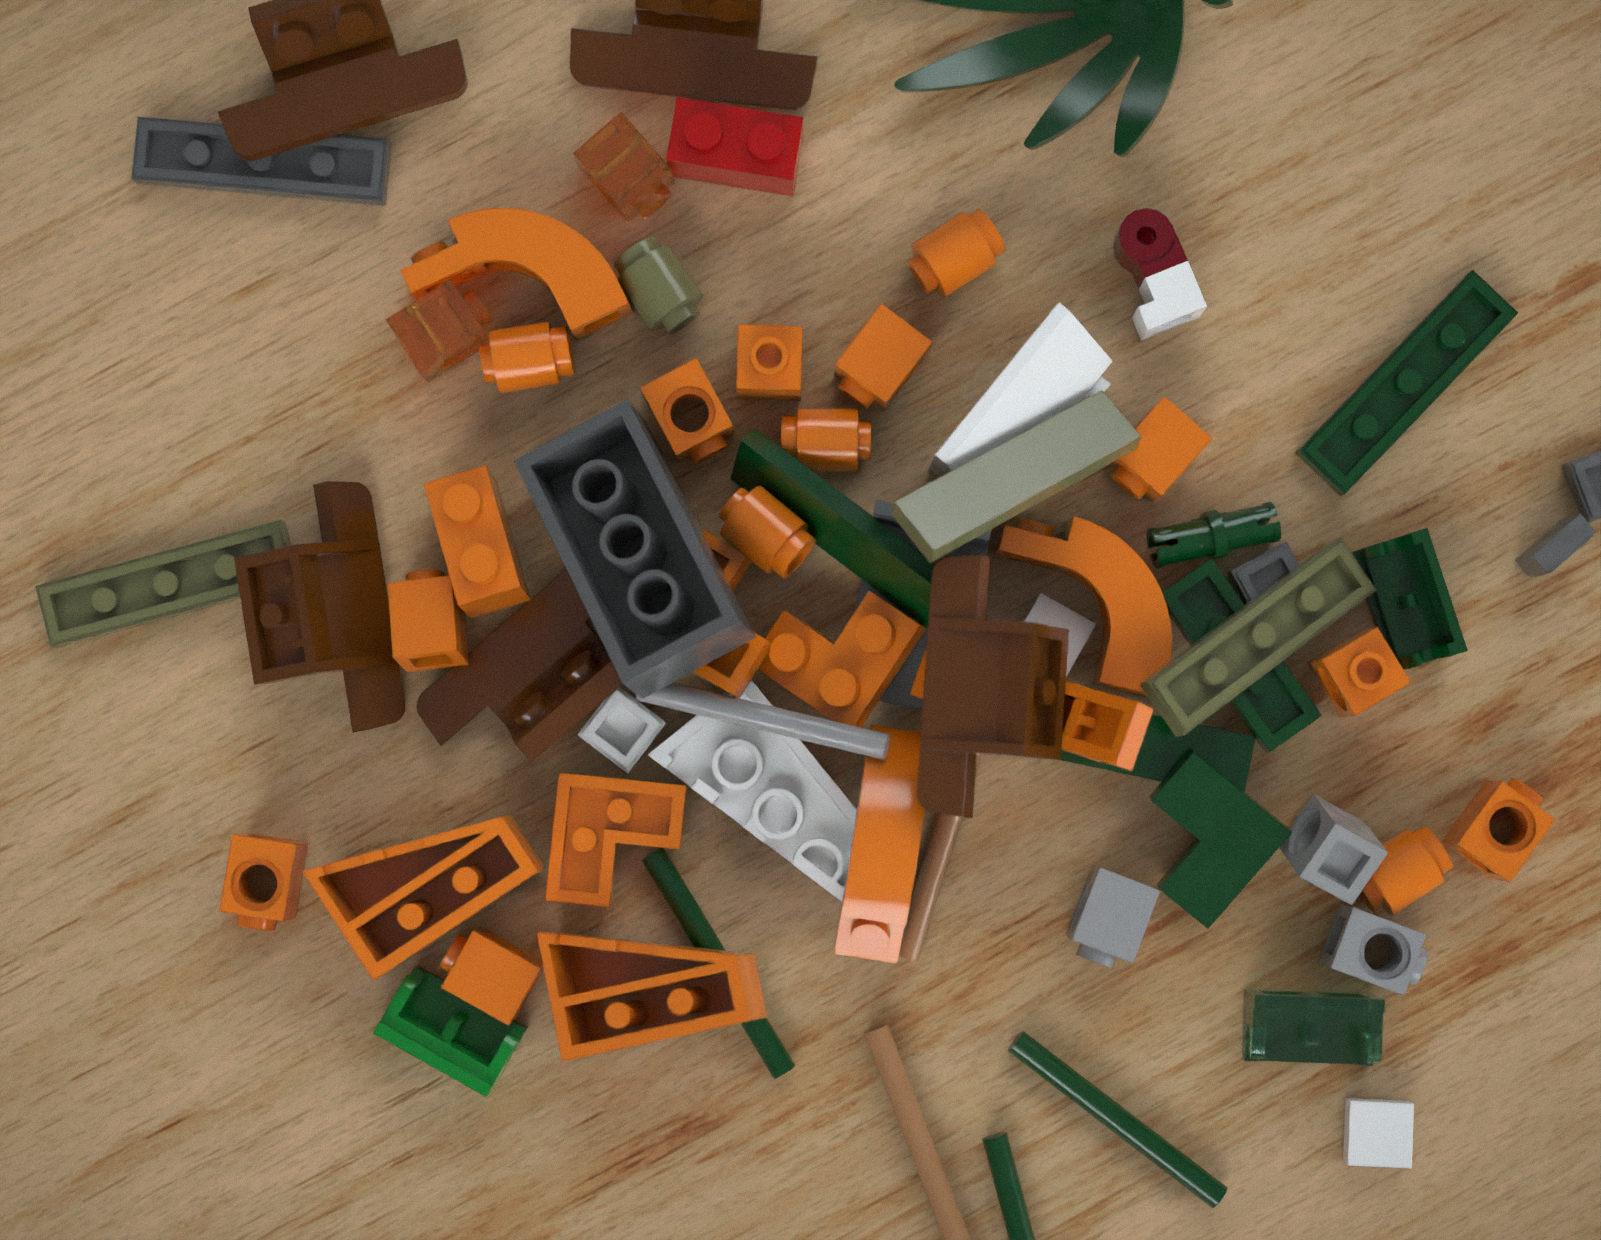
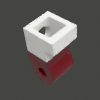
(1162, 273)

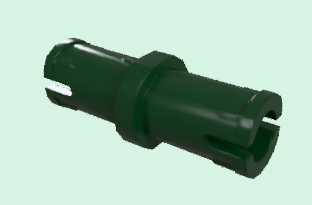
(1213, 535)

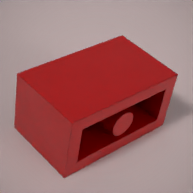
(735, 146)

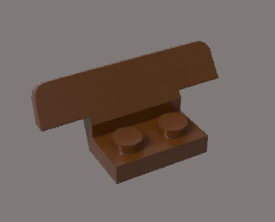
(694, 53)
(335, 75)
(326, 608)
(532, 671)
(985, 687)

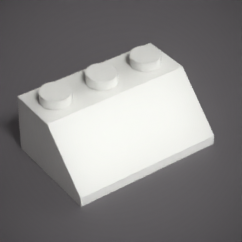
(1044, 378)

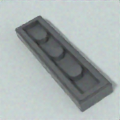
(202, 158)

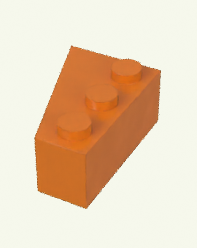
(420, 890)
(641, 992)

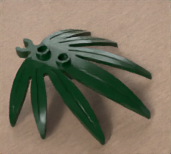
(1137, 29)

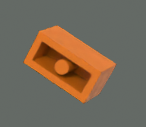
(477, 541)

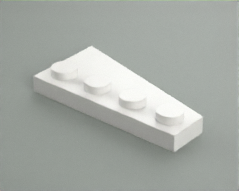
(769, 789)

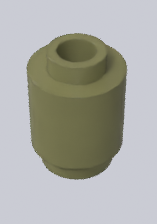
(658, 285)

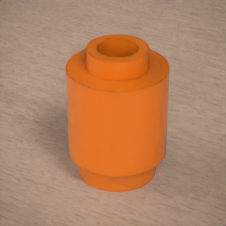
(955, 253)
(527, 357)
(827, 438)
(766, 531)
(1407, 872)

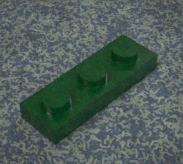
(1275, 703)

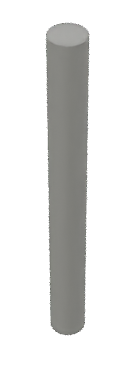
(771, 719)

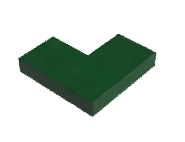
(1231, 837)

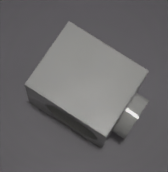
(1333, 849)
(1111, 917)
(1348, 939)

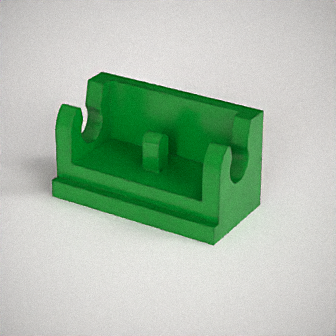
(448, 1032)

